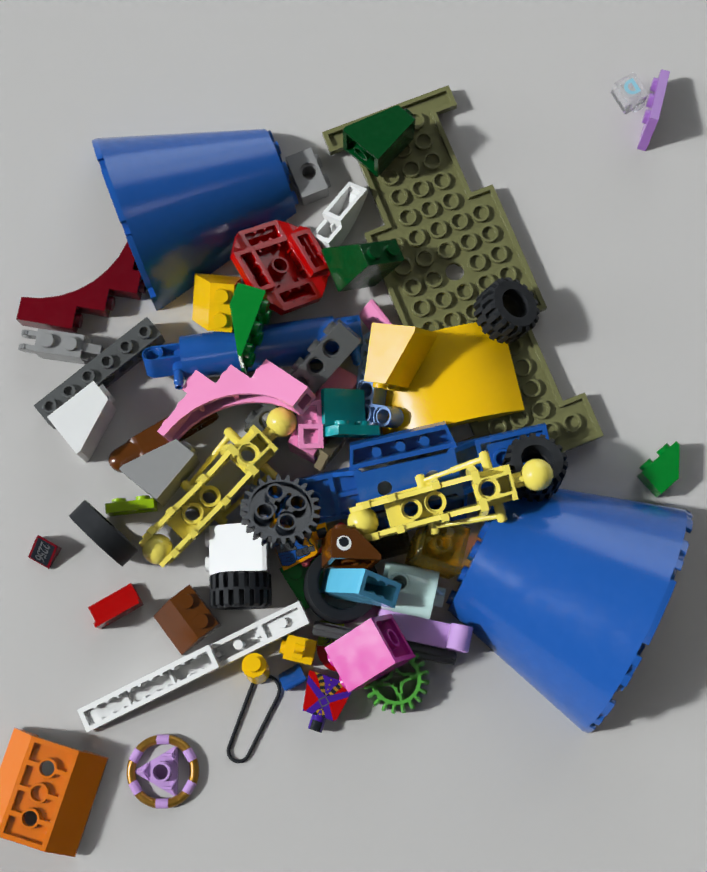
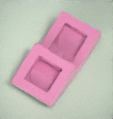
(311, 427)

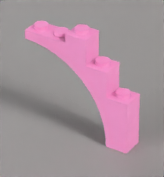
(234, 388)

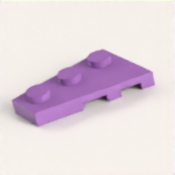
(654, 106)

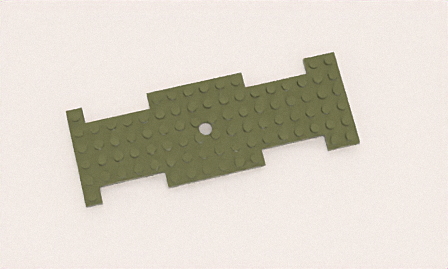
(445, 224)

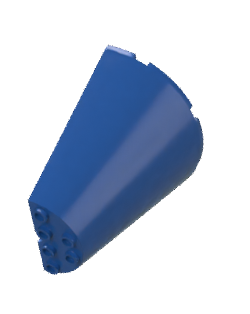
(190, 198)

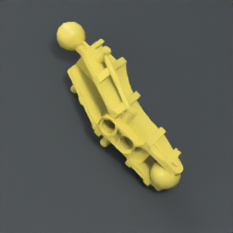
(535, 475)
(157, 547)

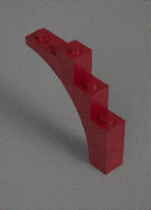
(96, 298)

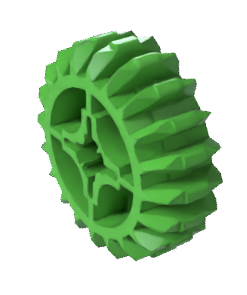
(400, 697)

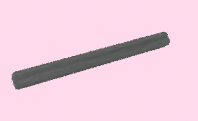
(424, 651)

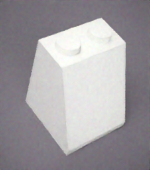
(85, 419)
(235, 550)

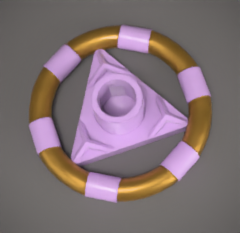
(162, 771)

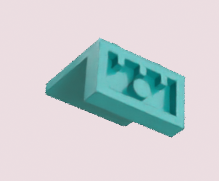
(345, 414)

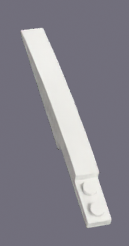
(193, 666)

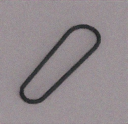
(262, 726)

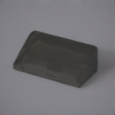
(392, 545)

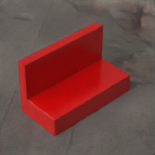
(115, 606)

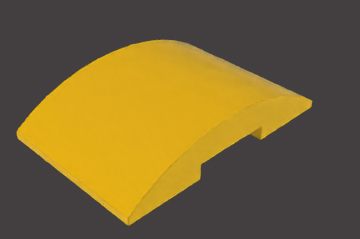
(459, 382)

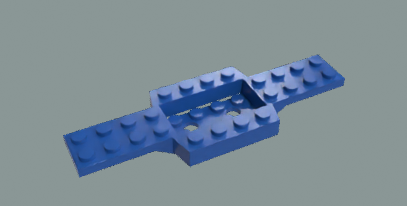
(347, 486)

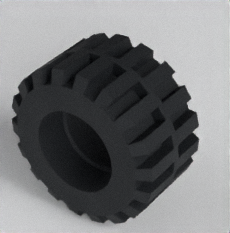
(506, 310)
(534, 448)
(240, 590)

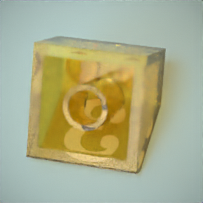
(439, 552)

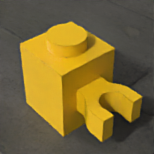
(298, 649)

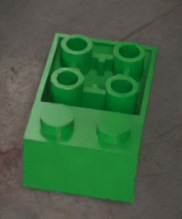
(249, 314)

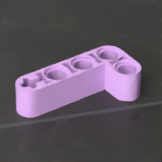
(433, 633)

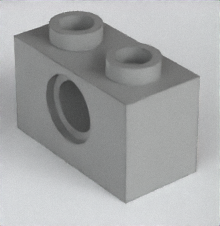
(308, 189)

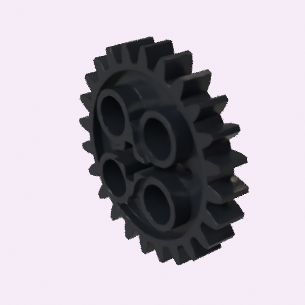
(259, 501)

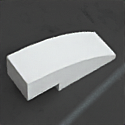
(340, 215)

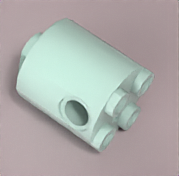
(418, 589)

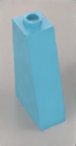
(360, 586)

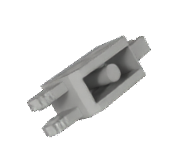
(60, 346)

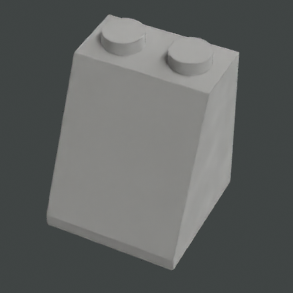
(162, 469)

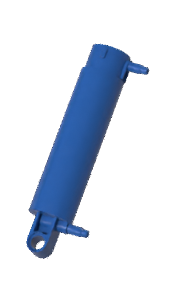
(215, 351)

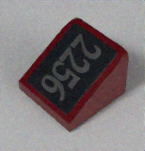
(44, 552)

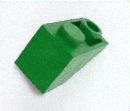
(663, 471)

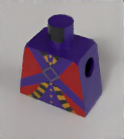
(323, 699)

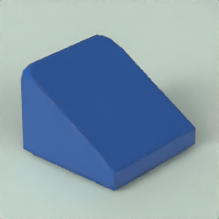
(292, 677)

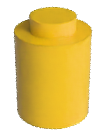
(255, 668)

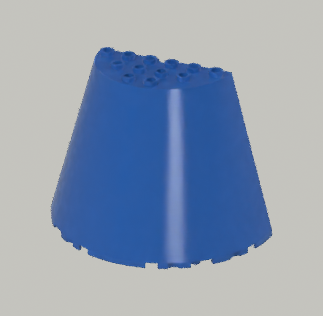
(573, 592)

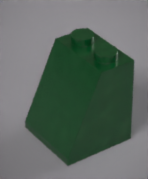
(379, 138)
(362, 263)

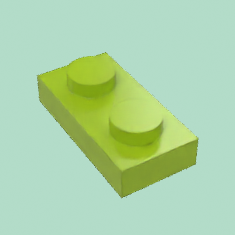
(122, 507)

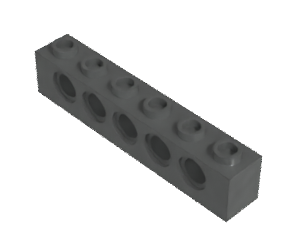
(337, 332)
(105, 367)

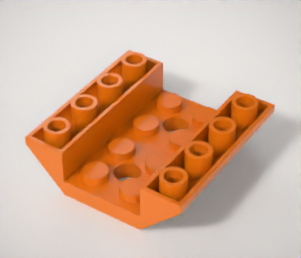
(58, 800)

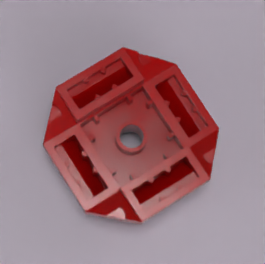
(283, 263)

